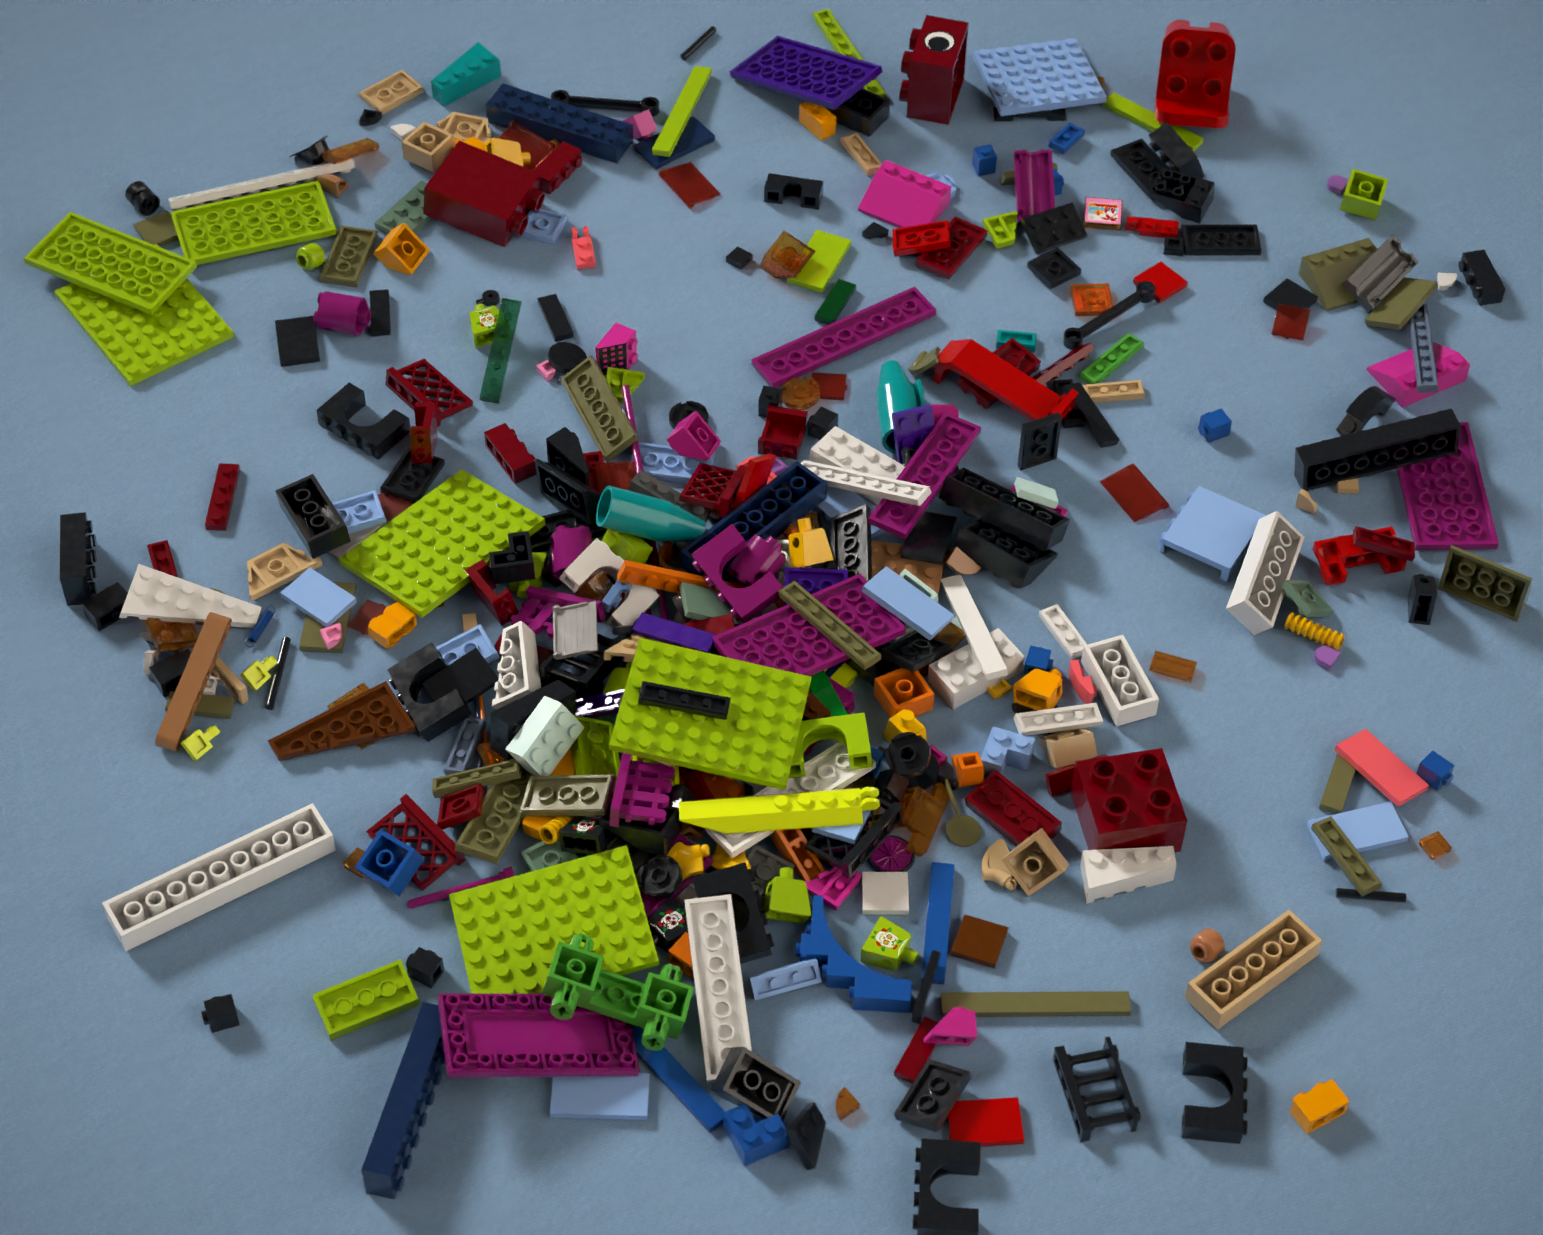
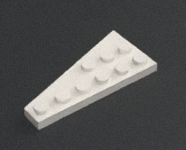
(177, 600)

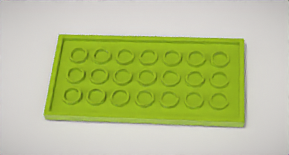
(253, 223)
(110, 263)

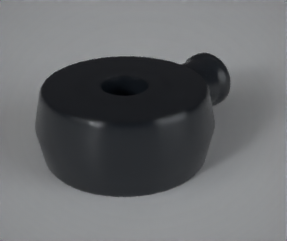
(489, 298)

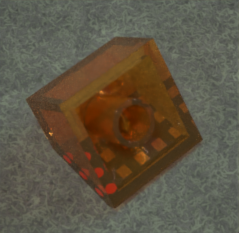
(786, 257)

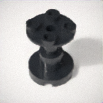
(912, 758)

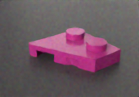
(833, 887)

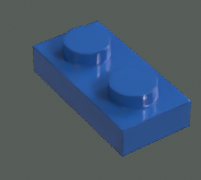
(1066, 138)

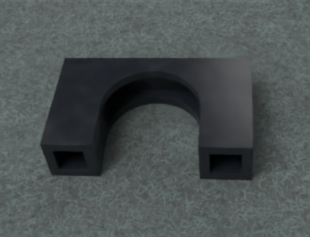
(372, 439)
(408, 677)
(737, 881)
(1226, 1066)
(936, 1160)

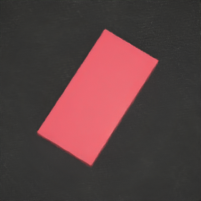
(1381, 767)

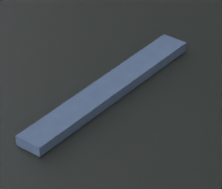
(1423, 351)

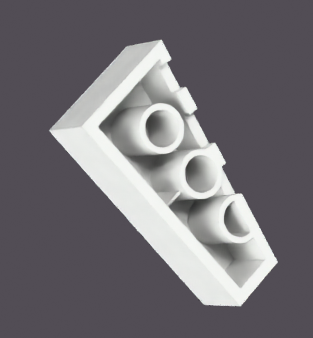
(518, 666)
(1125, 869)

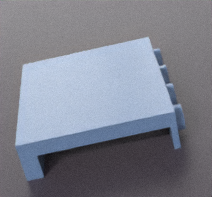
(1212, 530)

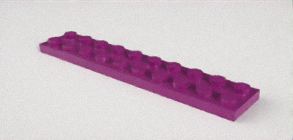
(843, 337)

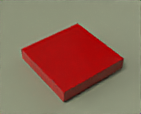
(1165, 280)

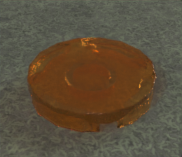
(801, 393)

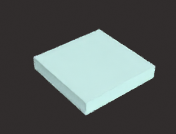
(1036, 492)

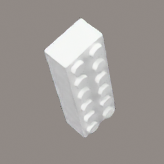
(847, 452)
(1263, 571)

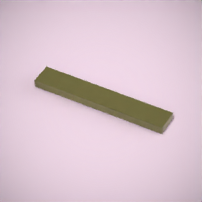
(829, 625)

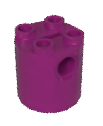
(342, 313)
(567, 546)
(757, 560)

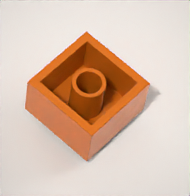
(903, 691)

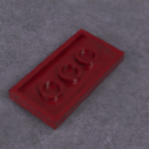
(963, 239)

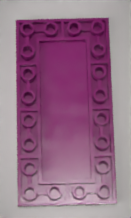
(523, 1039)

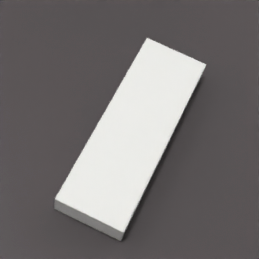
(1063, 631)

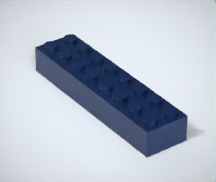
(556, 120)
(767, 511)
(406, 1106)

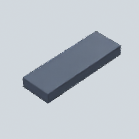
(465, 745)

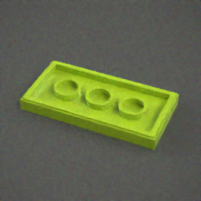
(823, 264)

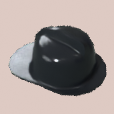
(313, 154)

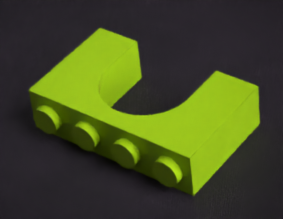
(846, 729)

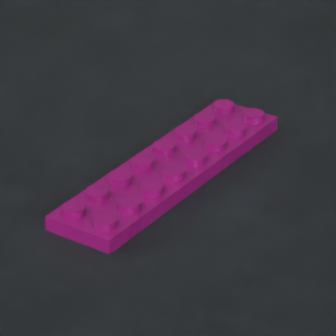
(928, 467)

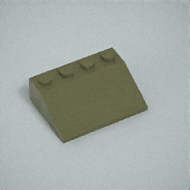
(1330, 268)
(1485, 583)

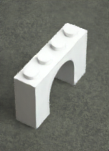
(600, 557)

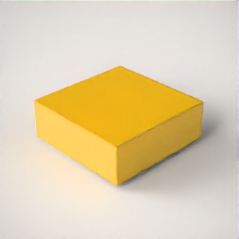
(1000, 689)

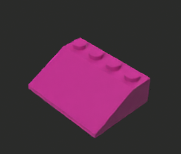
(904, 196)
(1399, 377)

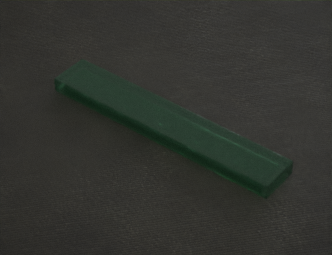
(500, 351)

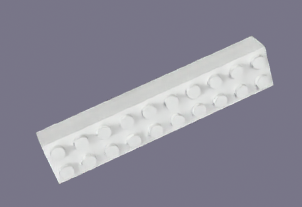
(219, 877)

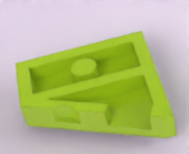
(1001, 229)
(619, 377)

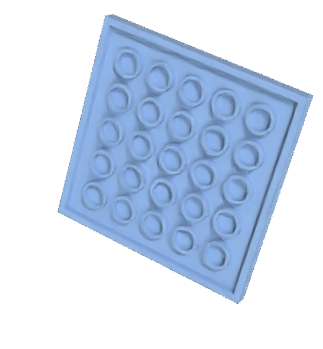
(1039, 77)

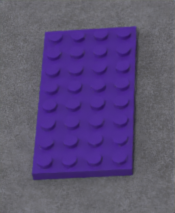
(806, 72)

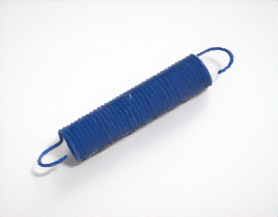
(260, 626)

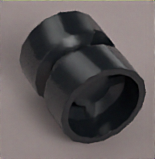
(142, 198)

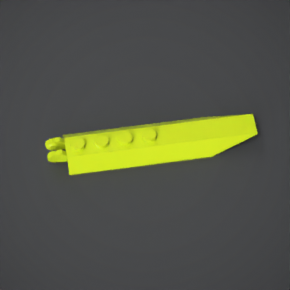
(781, 810)

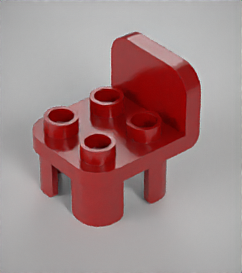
(1195, 75)

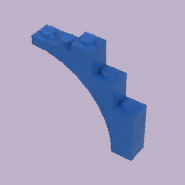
(867, 988)

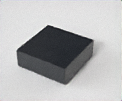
(1173, 246)
(739, 257)

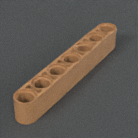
(193, 682)

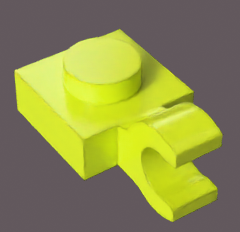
(256, 673)
(198, 742)

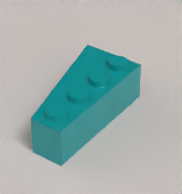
(466, 75)

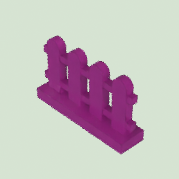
(543, 602)
(633, 797)

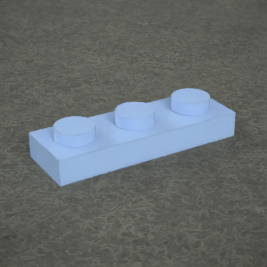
(784, 979)

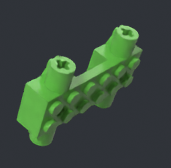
(579, 981)

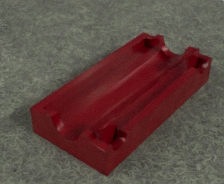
(1012, 353)
(1010, 809)

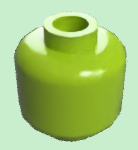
(310, 256)

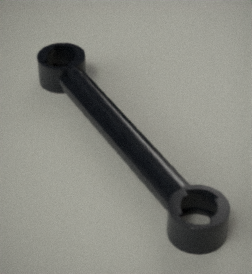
(608, 103)
(1109, 315)

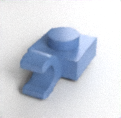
(613, 597)

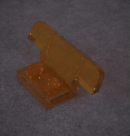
(922, 815)

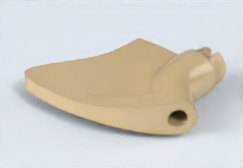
(994, 869)

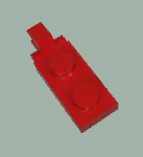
(1153, 227)

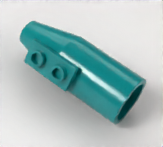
(895, 395)
(646, 516)

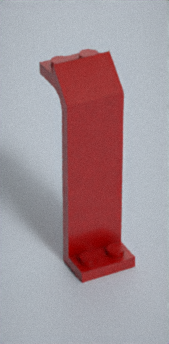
(1001, 380)

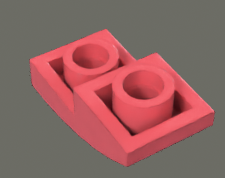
(1081, 683)

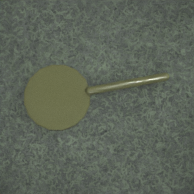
(961, 829)

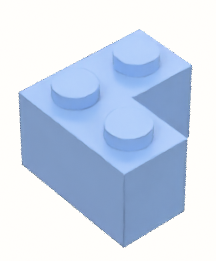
(1006, 749)

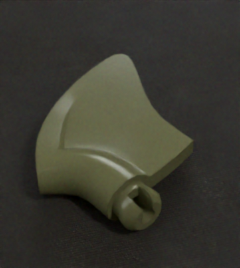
(924, 361)

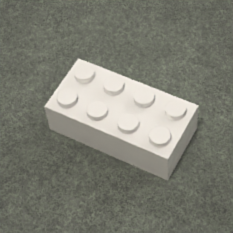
(960, 677)
(1120, 680)

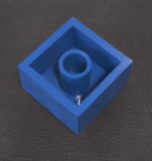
(389, 862)

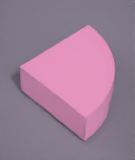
(546, 370)
(331, 635)

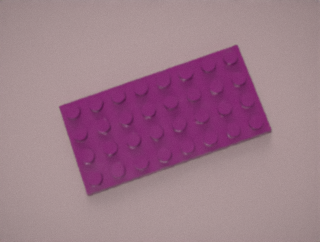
(1448, 501)
(794, 645)

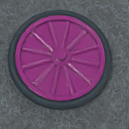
(892, 856)

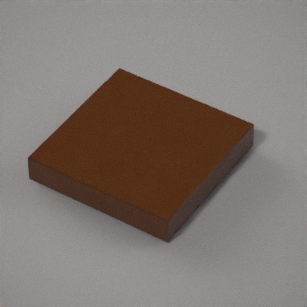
(979, 941)

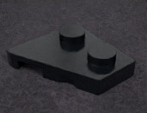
(807, 1134)

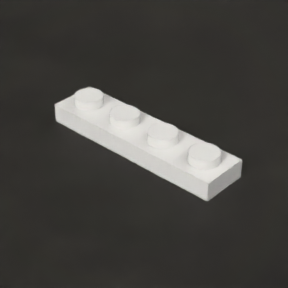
(1058, 719)

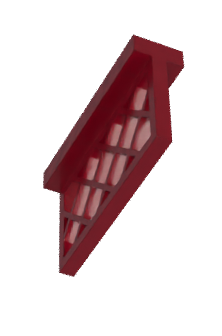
(410, 394)
(727, 493)
(430, 830)

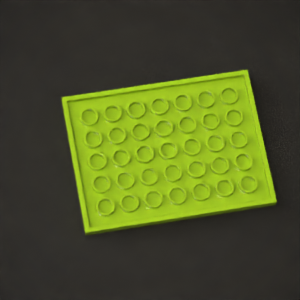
(141, 342)
(431, 544)
(749, 746)
(516, 922)

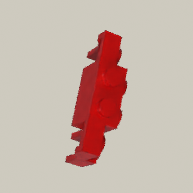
(1340, 553)

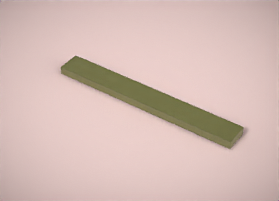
(1039, 1003)

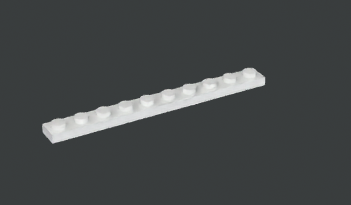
(254, 186)

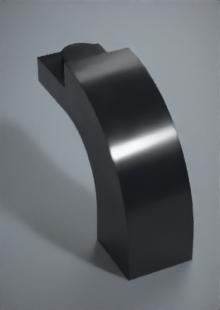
(1364, 408)

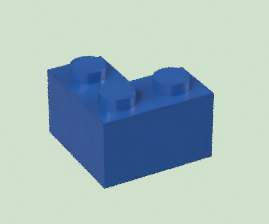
(752, 1139)

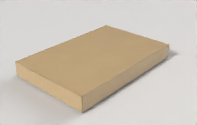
(391, 92)

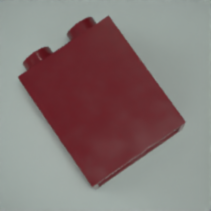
(483, 194)

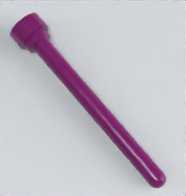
(444, 894)

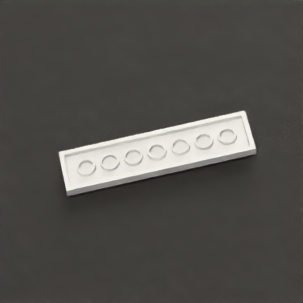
(824, 772)
(717, 979)

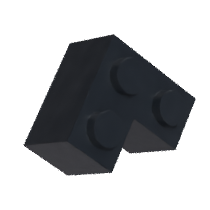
(515, 563)

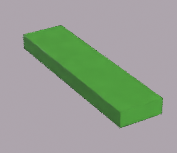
(1111, 359)

